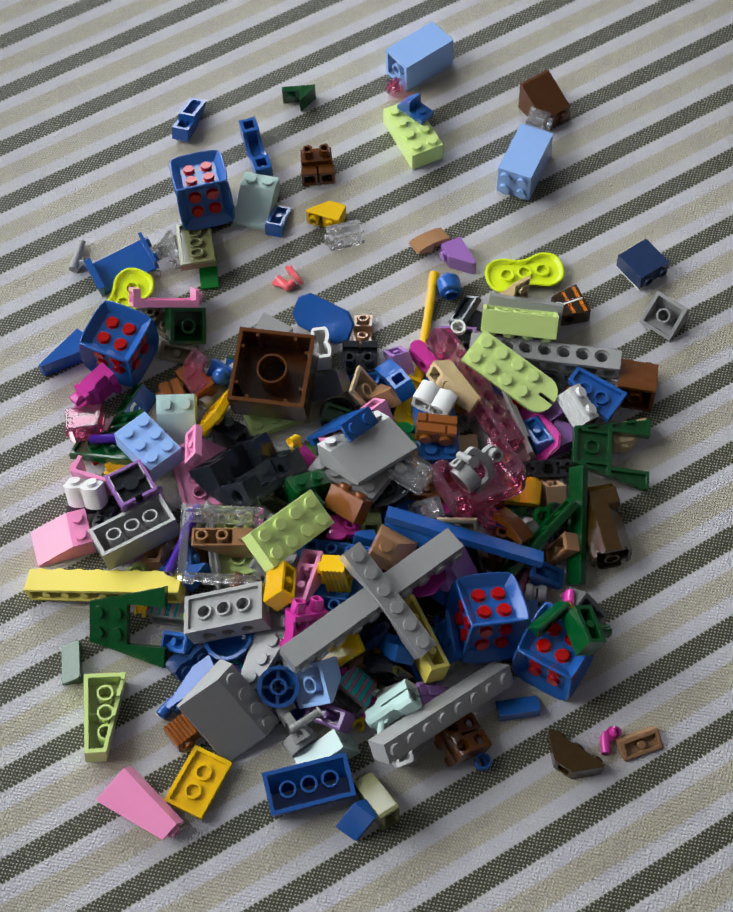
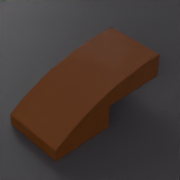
(516, 528)

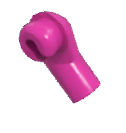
(607, 738)

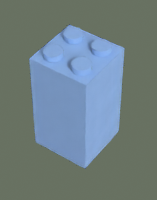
(419, 55)
(524, 162)

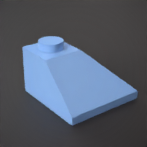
(318, 683)

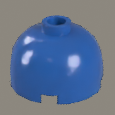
(287, 683)

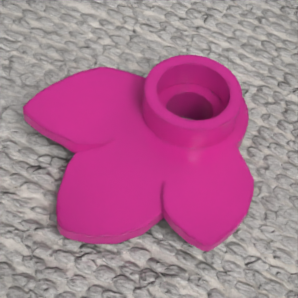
(341, 528)

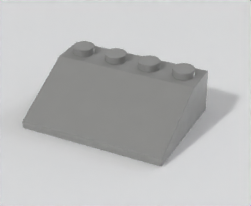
(369, 453)
(227, 711)

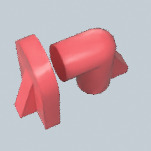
(282, 283)

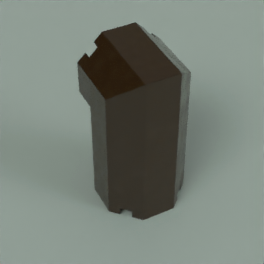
(606, 533)

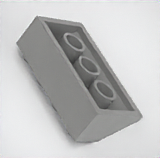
(527, 303)

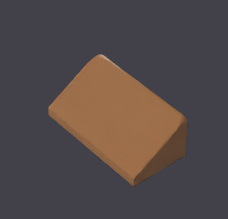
(639, 743)

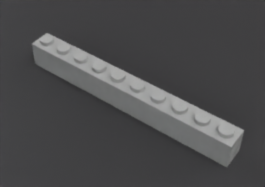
(361, 607)

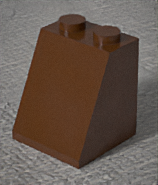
(545, 95)
(639, 382)

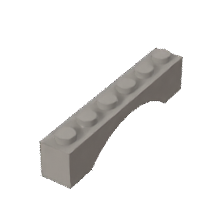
(370, 576)

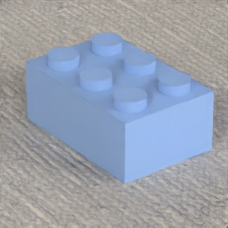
(149, 443)

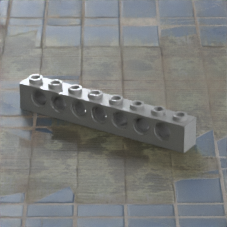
(564, 357)

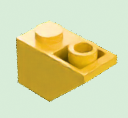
(326, 214)

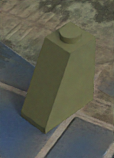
(380, 800)

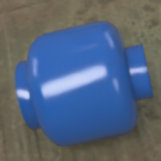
(449, 286)

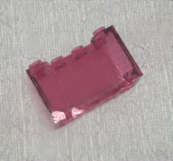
(507, 483)

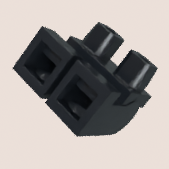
(352, 358)

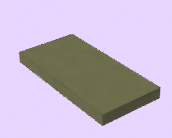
(195, 248)

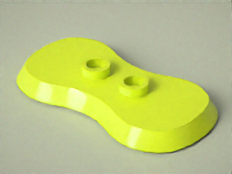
(542, 268)
(131, 278)

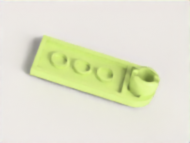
(511, 373)

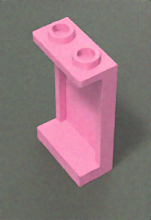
(192, 302)

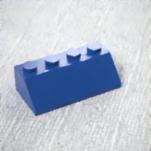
(308, 784)

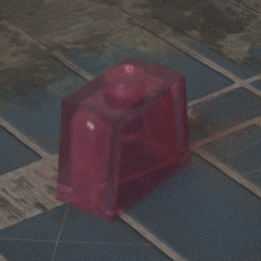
(84, 421)

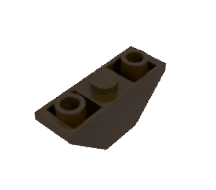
(572, 758)

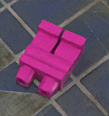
(96, 387)
(302, 616)

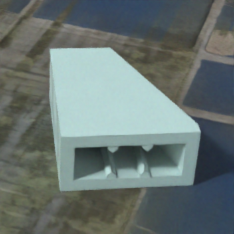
(330, 744)

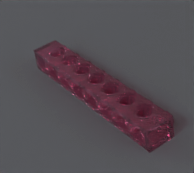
(489, 410)

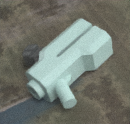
(392, 704)

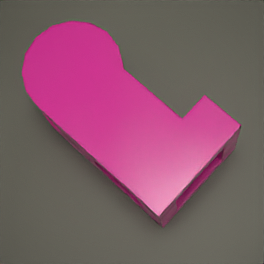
(421, 355)

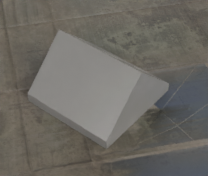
(664, 315)

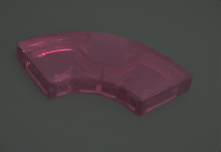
(193, 371)

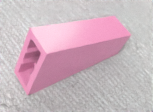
(138, 802)

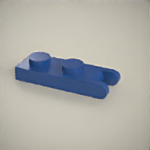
(447, 636)

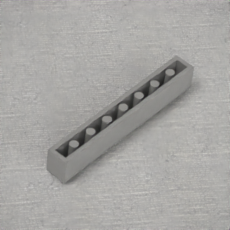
(440, 712)

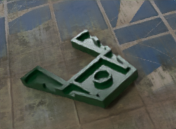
(594, 449)
(112, 624)

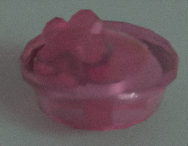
(393, 85)

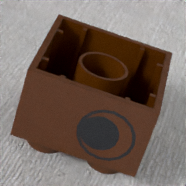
(273, 374)

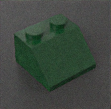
(185, 325)

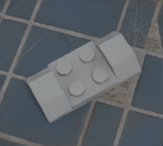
(525, 450)

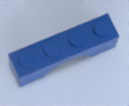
(254, 147)

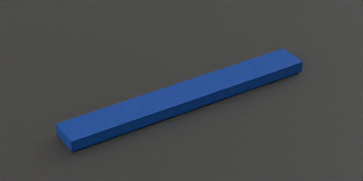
(469, 537)

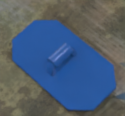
(317, 312)

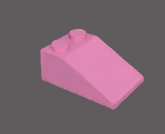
(63, 538)

